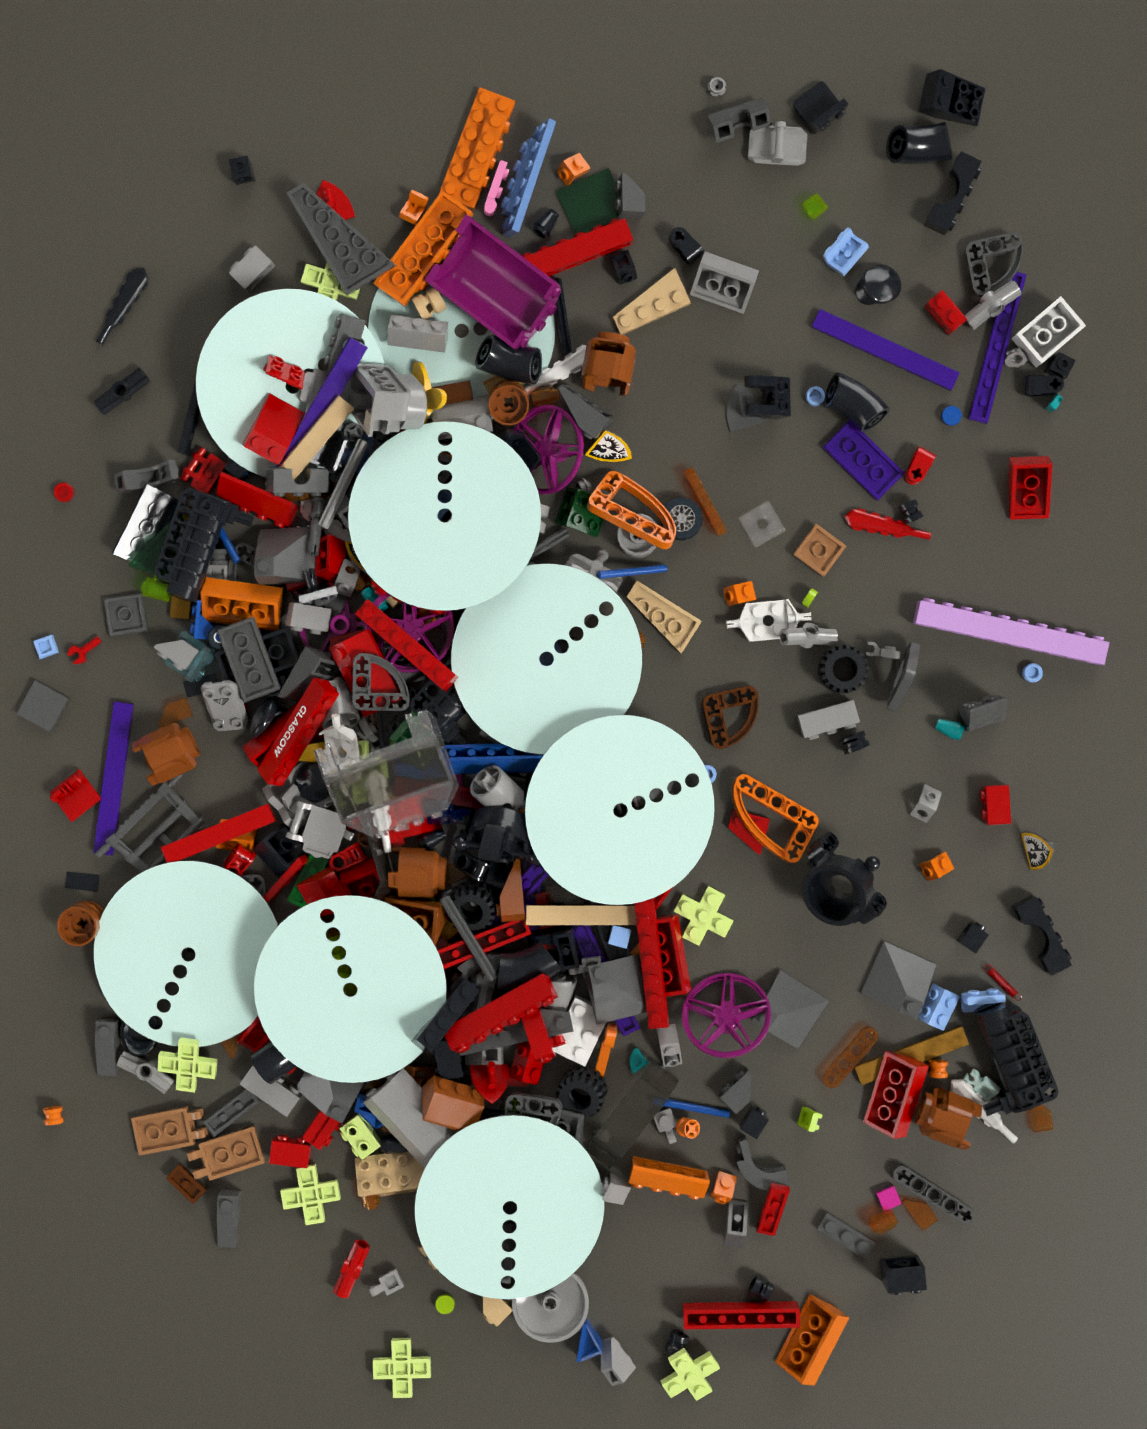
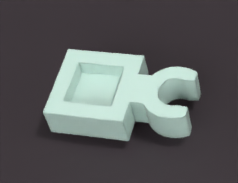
(983, 1086)

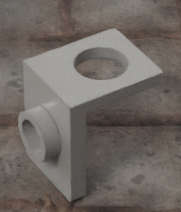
(345, 581)
(290, 800)
(928, 802)

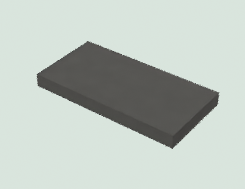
(249, 659)

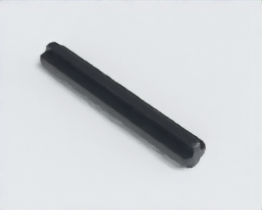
(563, 321)

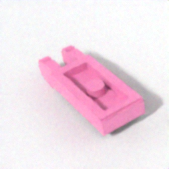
(496, 190)

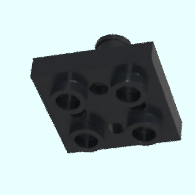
(314, 589)
(387, 718)

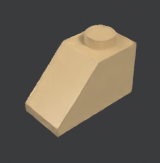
(496, 1309)

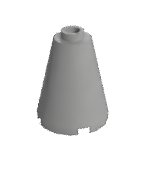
(564, 986)

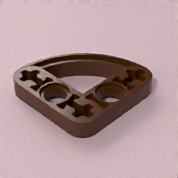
(721, 704)

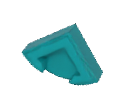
(1054, 403)
(637, 1060)

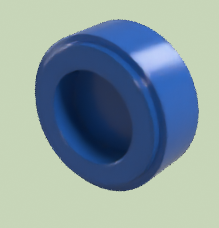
(951, 416)

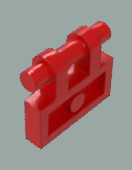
(207, 475)

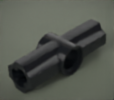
(111, 398)

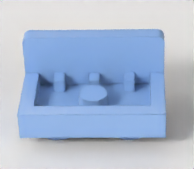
(845, 252)
(974, 998)
(938, 1007)

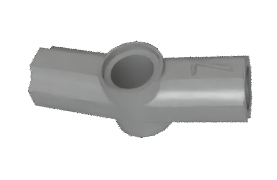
(992, 304)
(808, 635)
(135, 1064)

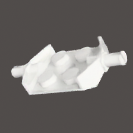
(752, 617)
(339, 737)

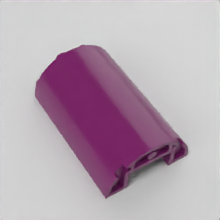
(495, 285)

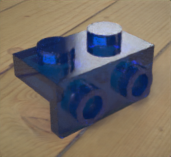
(451, 814)

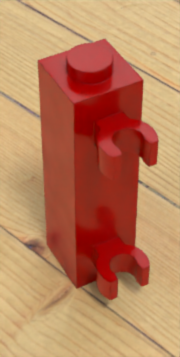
(539, 1037)

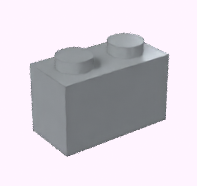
(251, 268)
(308, 617)

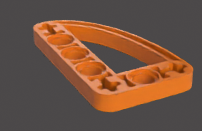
(619, 520)
(782, 810)

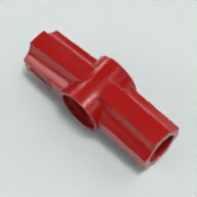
(351, 1268)

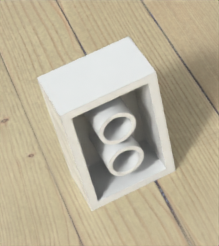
(1048, 332)
(585, 1035)

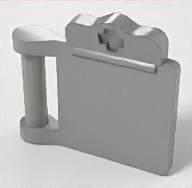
(311, 386)
(322, 830)

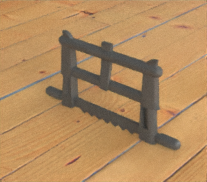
(181, 809)

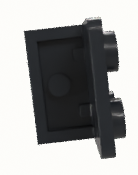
(820, 107)
(522, 447)
(330, 454)

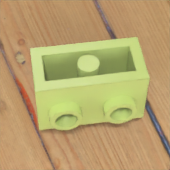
(360, 1136)

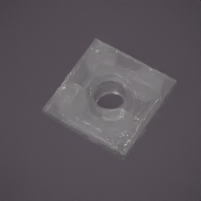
(757, 535)

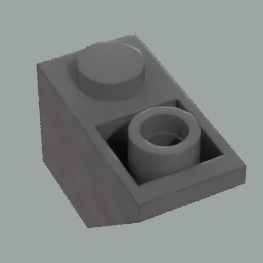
(630, 198)
(737, 1093)

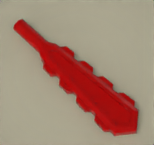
(873, 523)

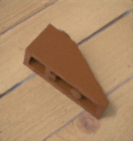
(511, 899)

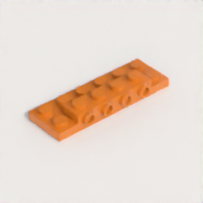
(478, 147)
(424, 247)

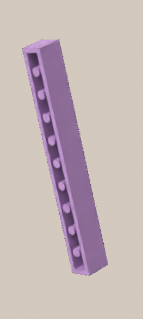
(1010, 632)

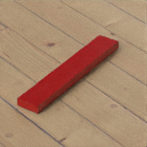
(218, 834)

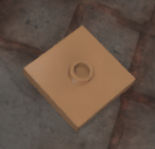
(819, 550)

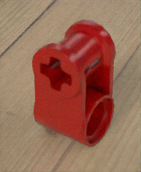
(919, 463)
(349, 857)
(239, 859)

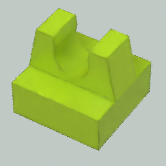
(808, 1119)

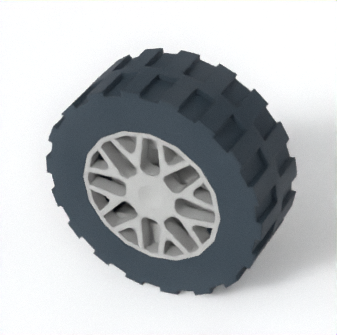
(686, 517)

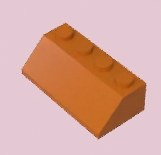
(235, 601)
(668, 1177)
(812, 1344)

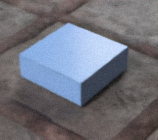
(46, 646)
(619, 936)

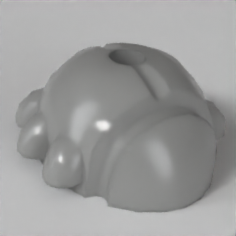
(1015, 358)

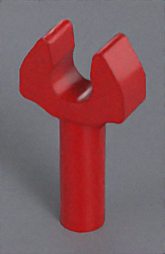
(83, 650)

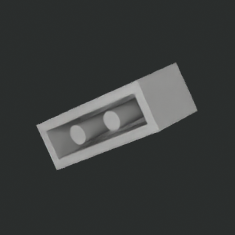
(417, 333)
(828, 720)
(278, 1095)

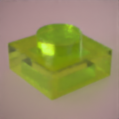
(814, 206)

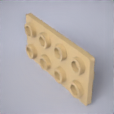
(387, 1174)

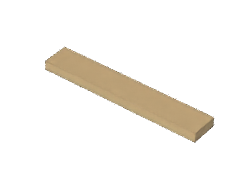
(317, 436)
(580, 915)

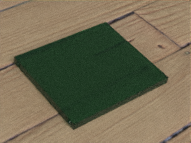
(590, 201)

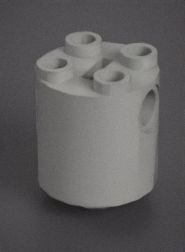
(343, 705)
(497, 789)

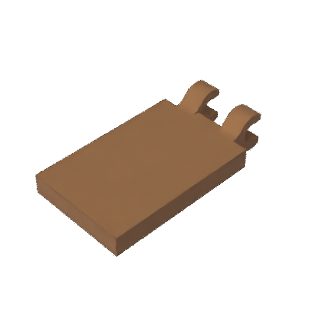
(167, 1130)
(228, 1154)

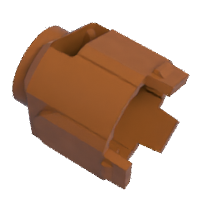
(608, 362)
(168, 752)
(418, 874)
(946, 1117)

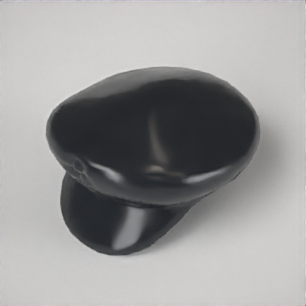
(878, 285)
(263, 716)
(311, 783)
(136, 1042)

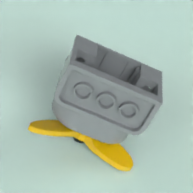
(392, 400)

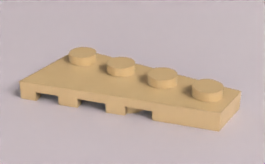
(657, 301)
(667, 617)

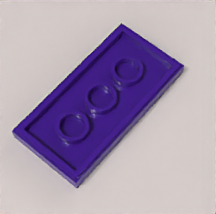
(863, 460)

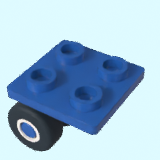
(203, 629)

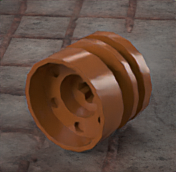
(508, 413)
(71, 924)

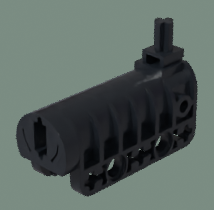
(196, 543)
(446, 709)
(1012, 1061)

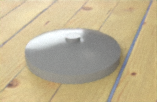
(553, 1313)

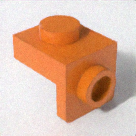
(572, 168)
(414, 207)
(739, 593)
(936, 867)
(723, 1187)

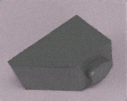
(736, 1223)

